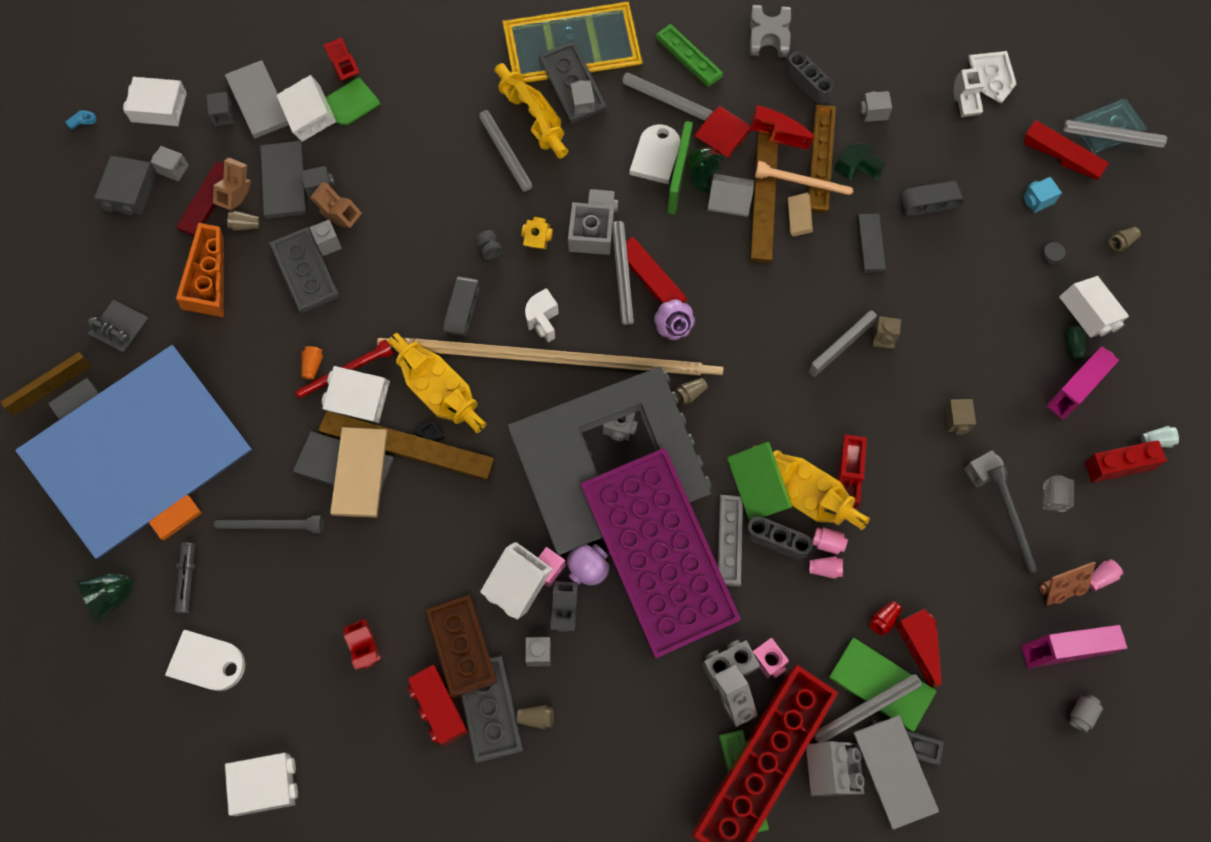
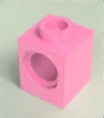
(555, 562)
(771, 648)

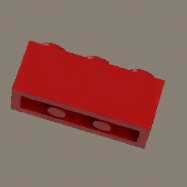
(1125, 461)
(436, 706)

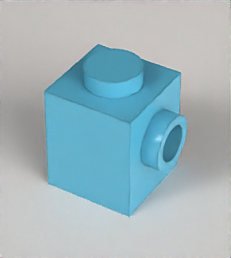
(1041, 194)

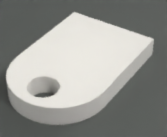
(654, 155)
(204, 660)

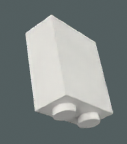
(155, 101)
(306, 108)
(1094, 307)
(355, 394)
(516, 580)
(260, 784)

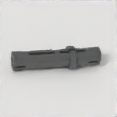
(185, 569)

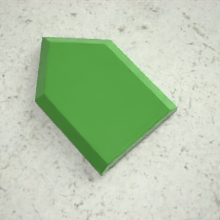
(351, 101)

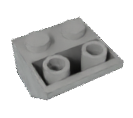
(835, 769)

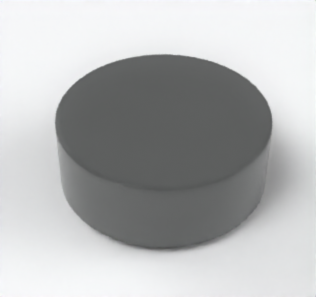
(1053, 253)

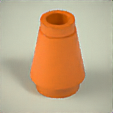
(310, 362)

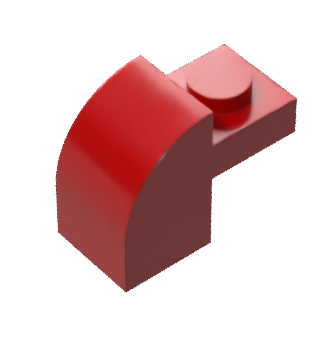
(341, 60)
(361, 644)

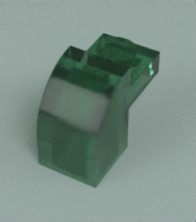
(858, 158)

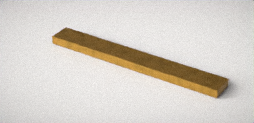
(764, 203)
(416, 447)

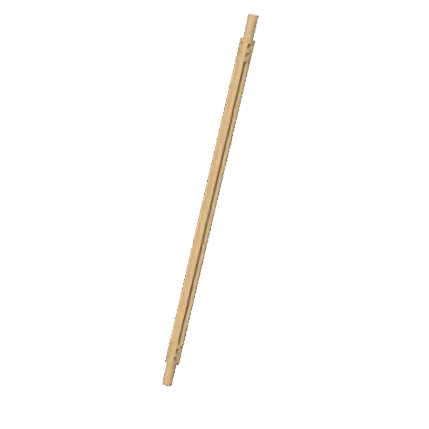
(563, 357)

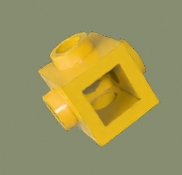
(541, 240)

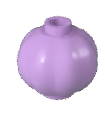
(674, 319)
(588, 564)

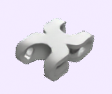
(770, 31)

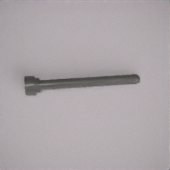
(999, 476)
(314, 524)

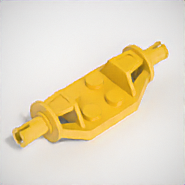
(547, 123)
(436, 383)
(816, 491)

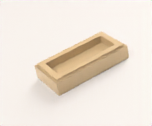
(800, 214)

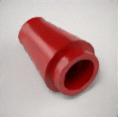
(884, 619)

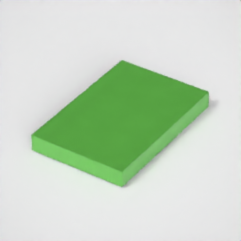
(759, 481)

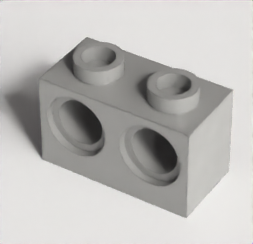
(728, 660)
(735, 695)

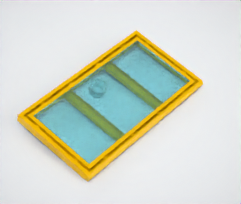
(601, 34)

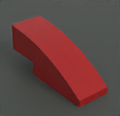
(781, 128)
(852, 465)

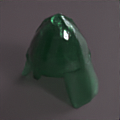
(703, 163)
(105, 593)

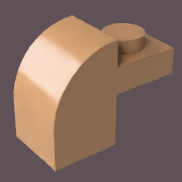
(234, 186)
(335, 208)

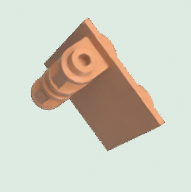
(1068, 584)

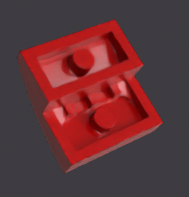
(723, 132)

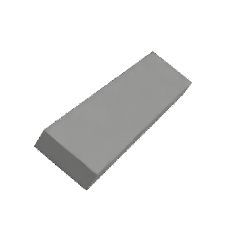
(842, 343)
(730, 539)

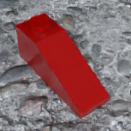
(922, 641)

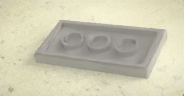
(257, 99)
(895, 772)

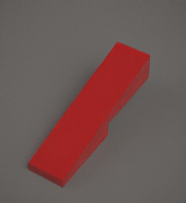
(1071, 154)
(651, 274)

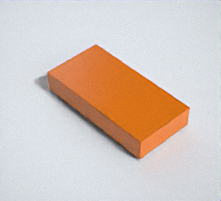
(175, 517)

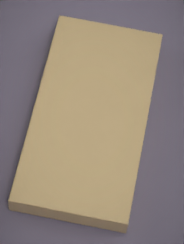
(359, 472)

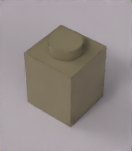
(960, 416)

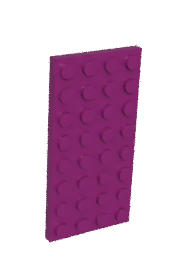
(660, 552)

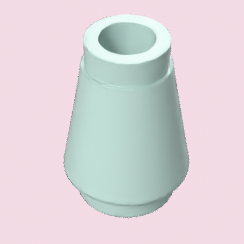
(1166, 435)

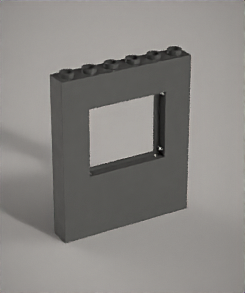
(559, 460)

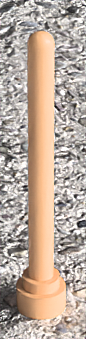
(764, 170)

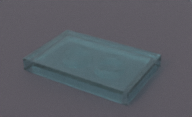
(1114, 115)

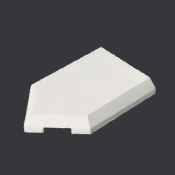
(996, 72)

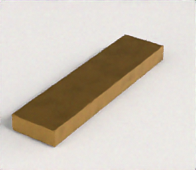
(46, 384)

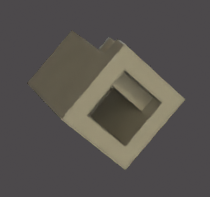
(886, 332)

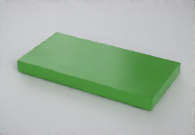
(679, 169)
(869, 674)

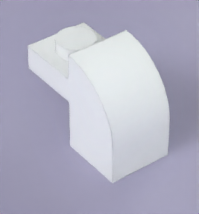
(967, 91)
(538, 312)

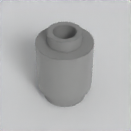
(1085, 713)

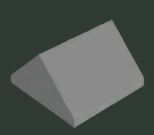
(731, 195)

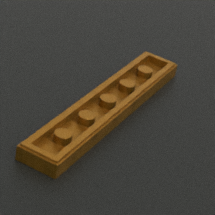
(822, 156)

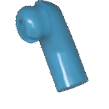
(81, 117)

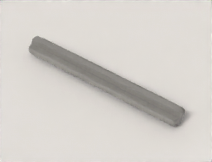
(666, 96)
(1115, 133)
(505, 150)
(622, 273)
(867, 708)

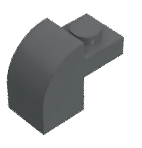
(564, 606)

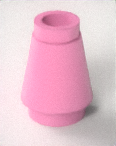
(828, 567)
(1105, 574)

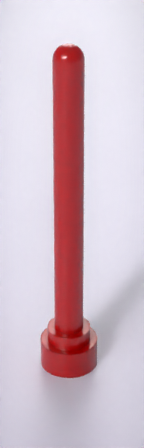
(381, 350)

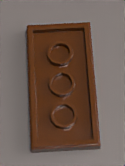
(461, 646)

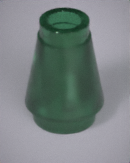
(1076, 341)

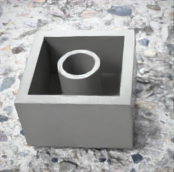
(591, 228)

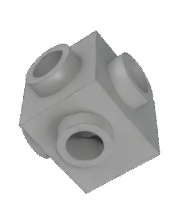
(621, 428)

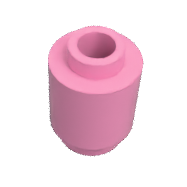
(829, 540)

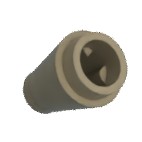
(242, 221)
(1123, 239)
(690, 391)
(537, 716)

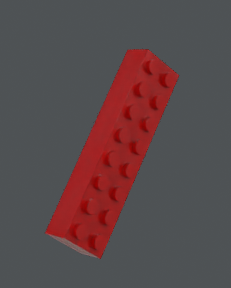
(766, 760)

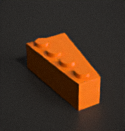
(203, 276)

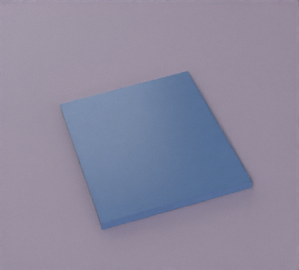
(133, 451)

